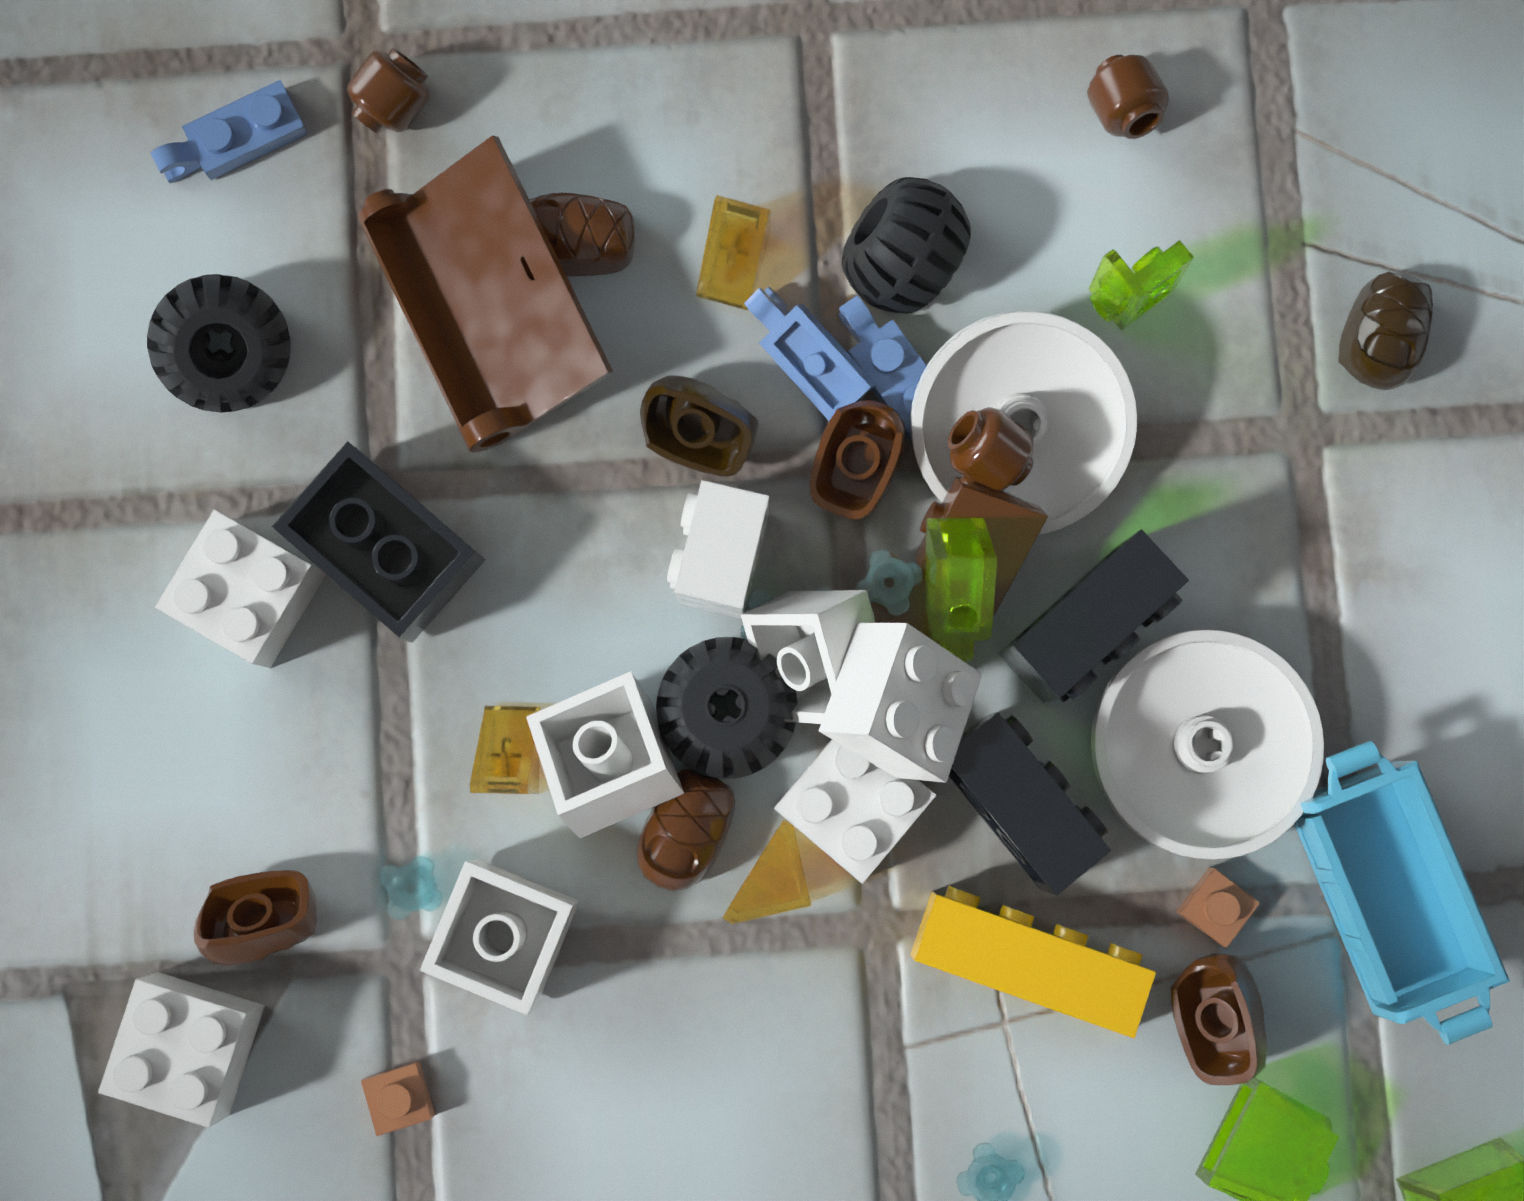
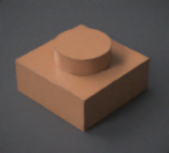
(1218, 907)
(398, 1098)

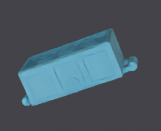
(1399, 894)

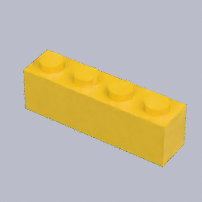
(1032, 963)

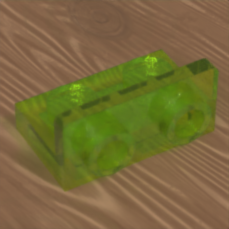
(1127, 295)

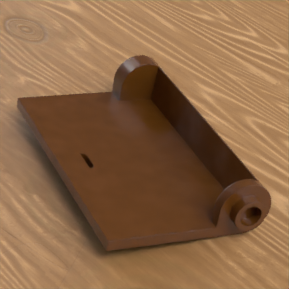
(485, 296)

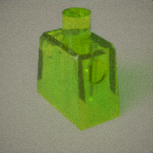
(959, 583)

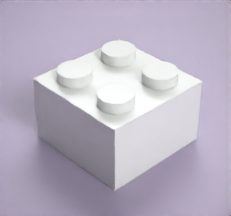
(721, 548)
(240, 590)
(809, 640)
(901, 701)
(604, 755)
(853, 808)
(499, 936)
(181, 1049)

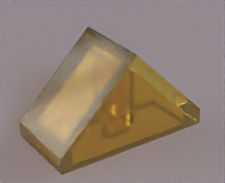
(733, 251)
(506, 753)
(774, 882)

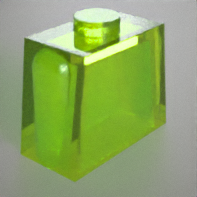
(1268, 1147)
(1478, 1174)

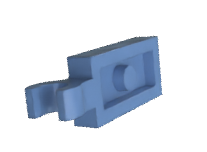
(233, 135)
(809, 353)
(884, 357)

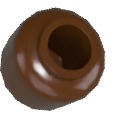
(388, 91)
(1128, 96)
(991, 449)

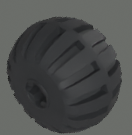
(906, 245)
(218, 380)
(734, 745)

